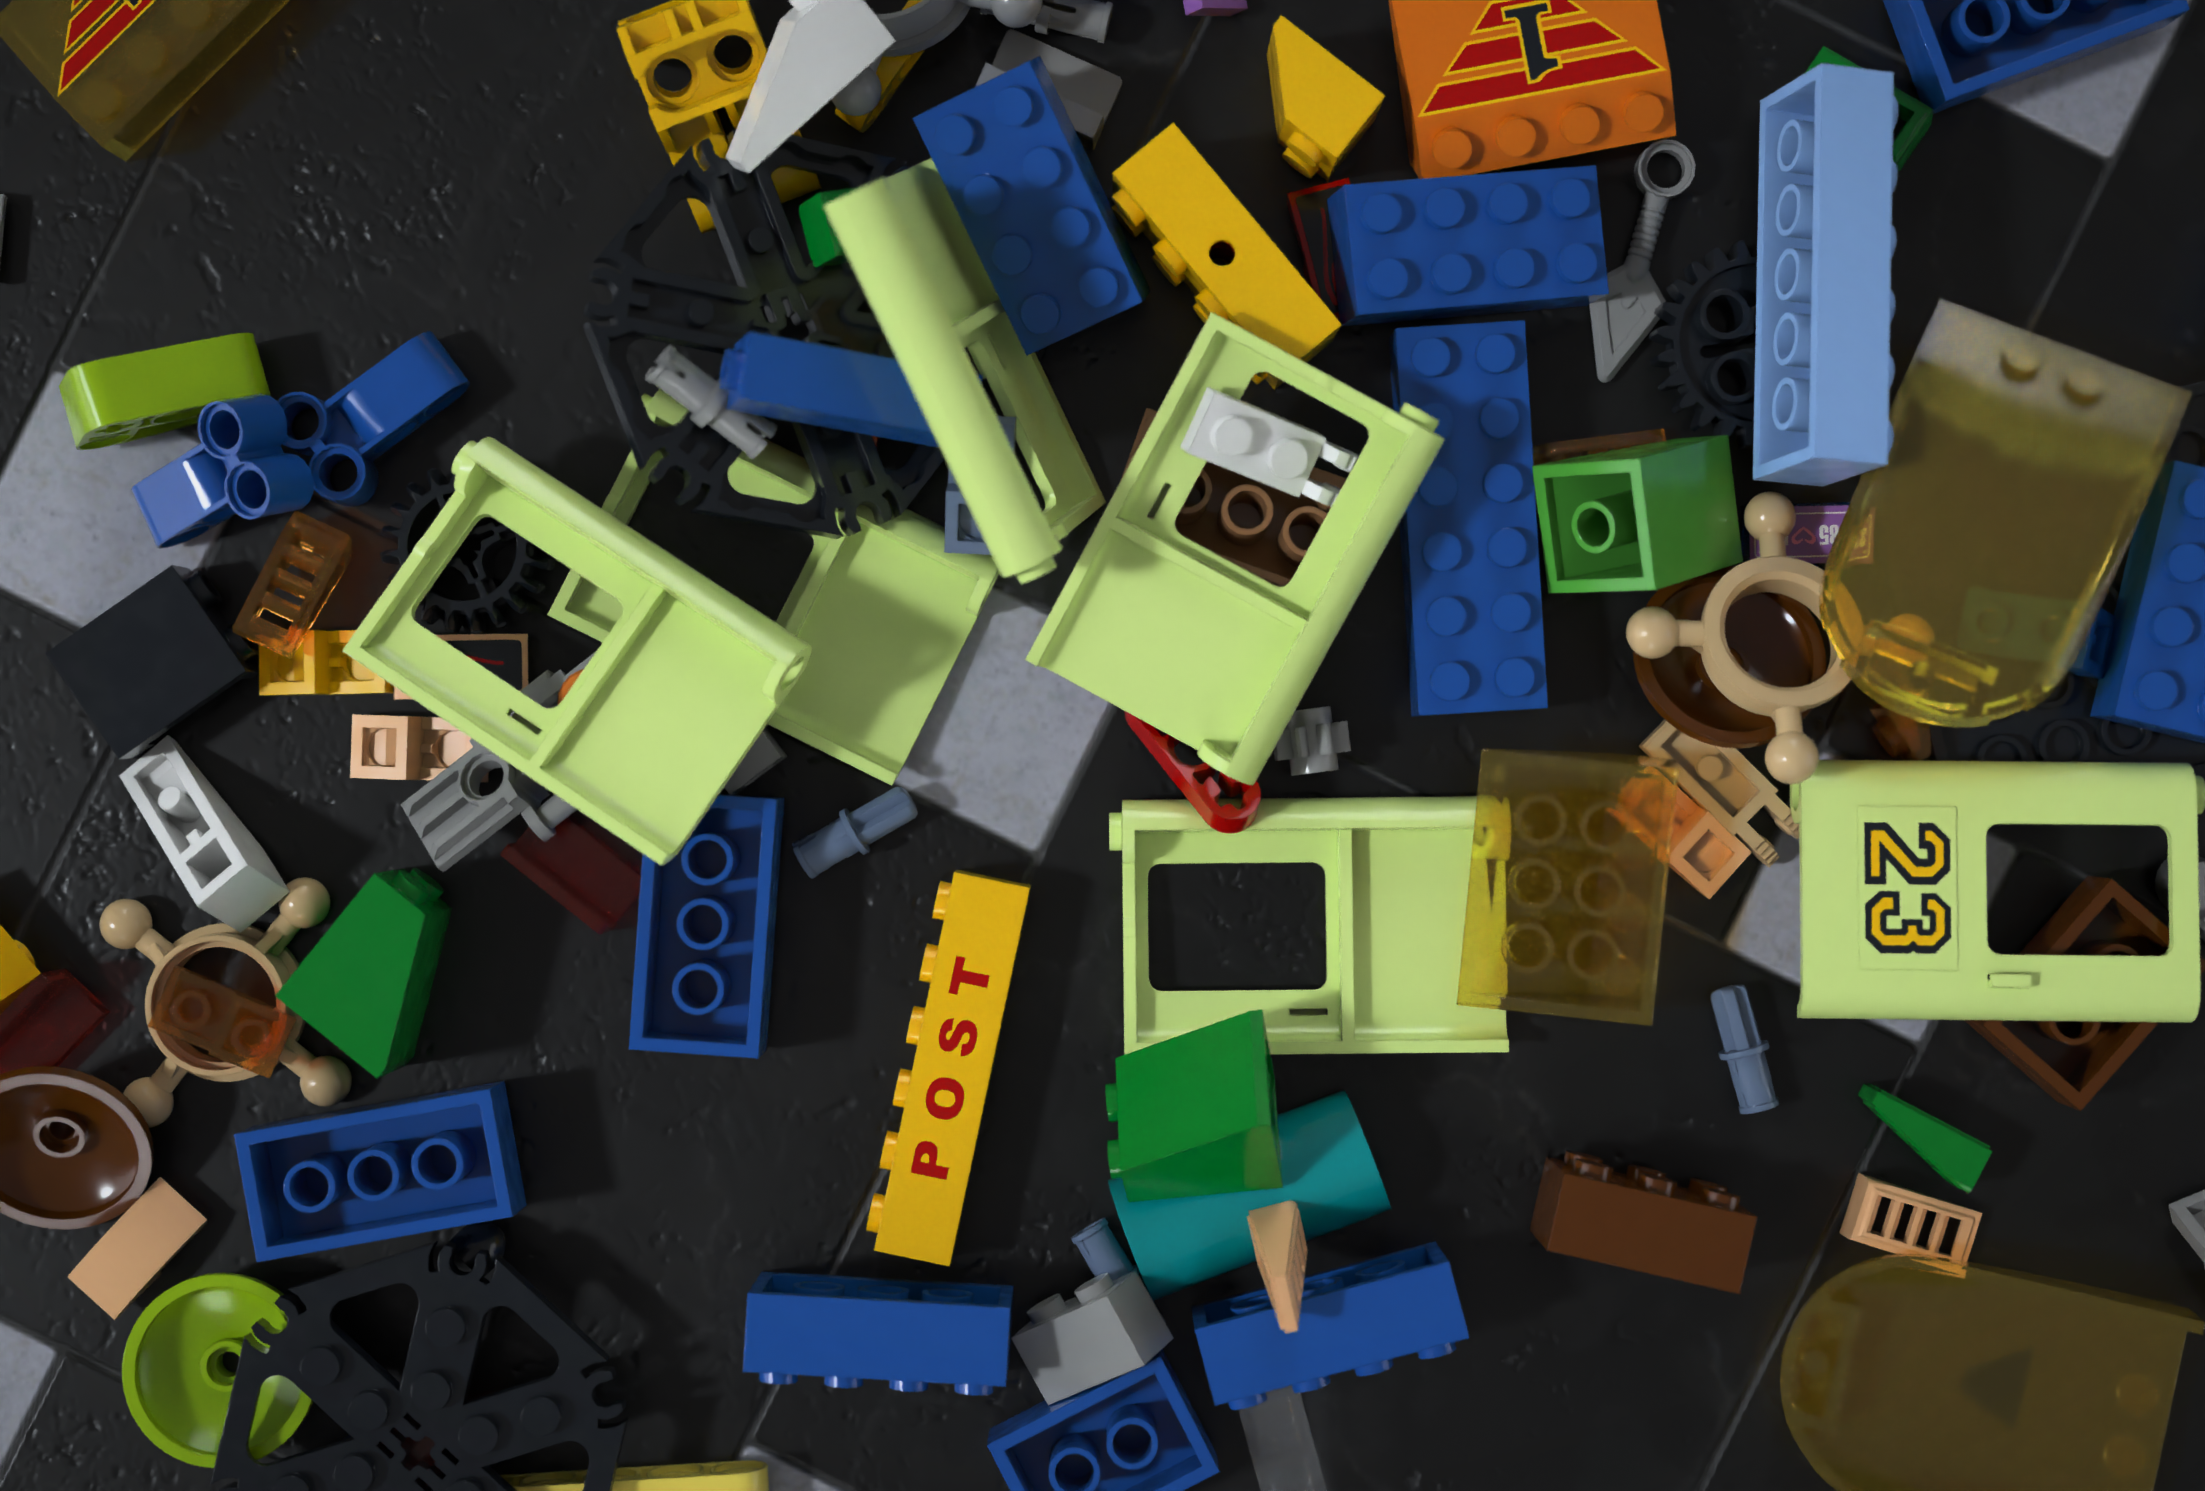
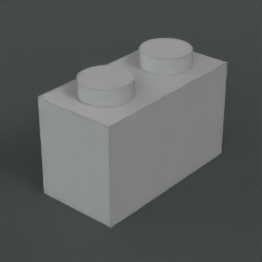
(1092, 1336)

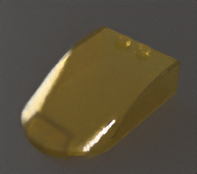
(1995, 521)
(1979, 1379)

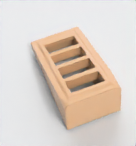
(1864, 1207)
(1281, 1258)

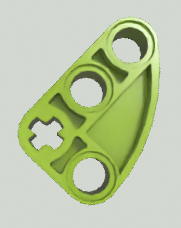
(158, 388)

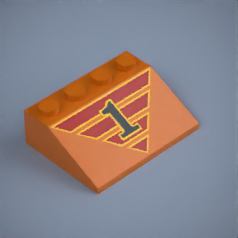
(1528, 80)

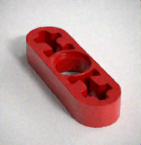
(1190, 779)

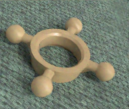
(1655, 632)
(129, 926)

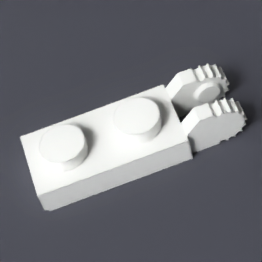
(1263, 446)

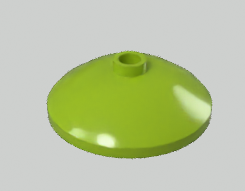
(178, 1375)

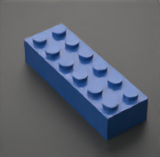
(1471, 523)

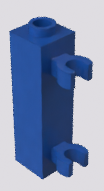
(823, 388)

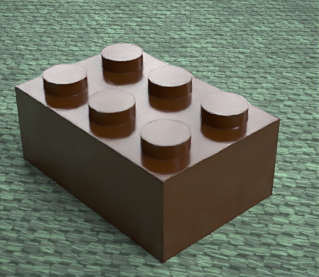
(2080, 1056)
(1643, 1221)

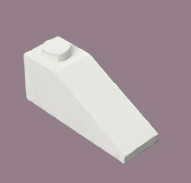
(808, 62)
(203, 837)

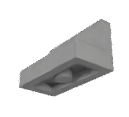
(1082, 87)

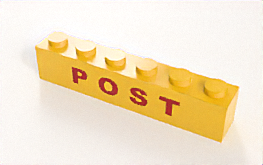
(950, 1068)

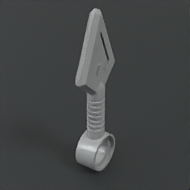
(1627, 312)

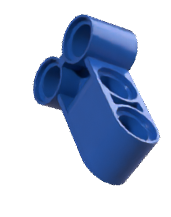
(375, 414)
(230, 473)

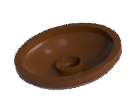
(1768, 638)
(75, 1171)

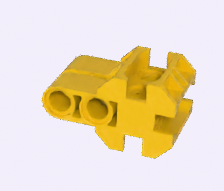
(686, 116)

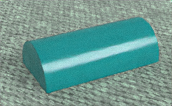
(1204, 1236)

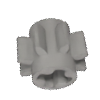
(1312, 741)

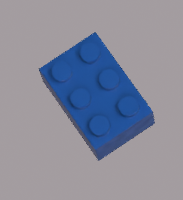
(1110, 1437)

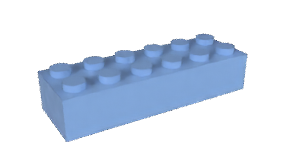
(1824, 277)

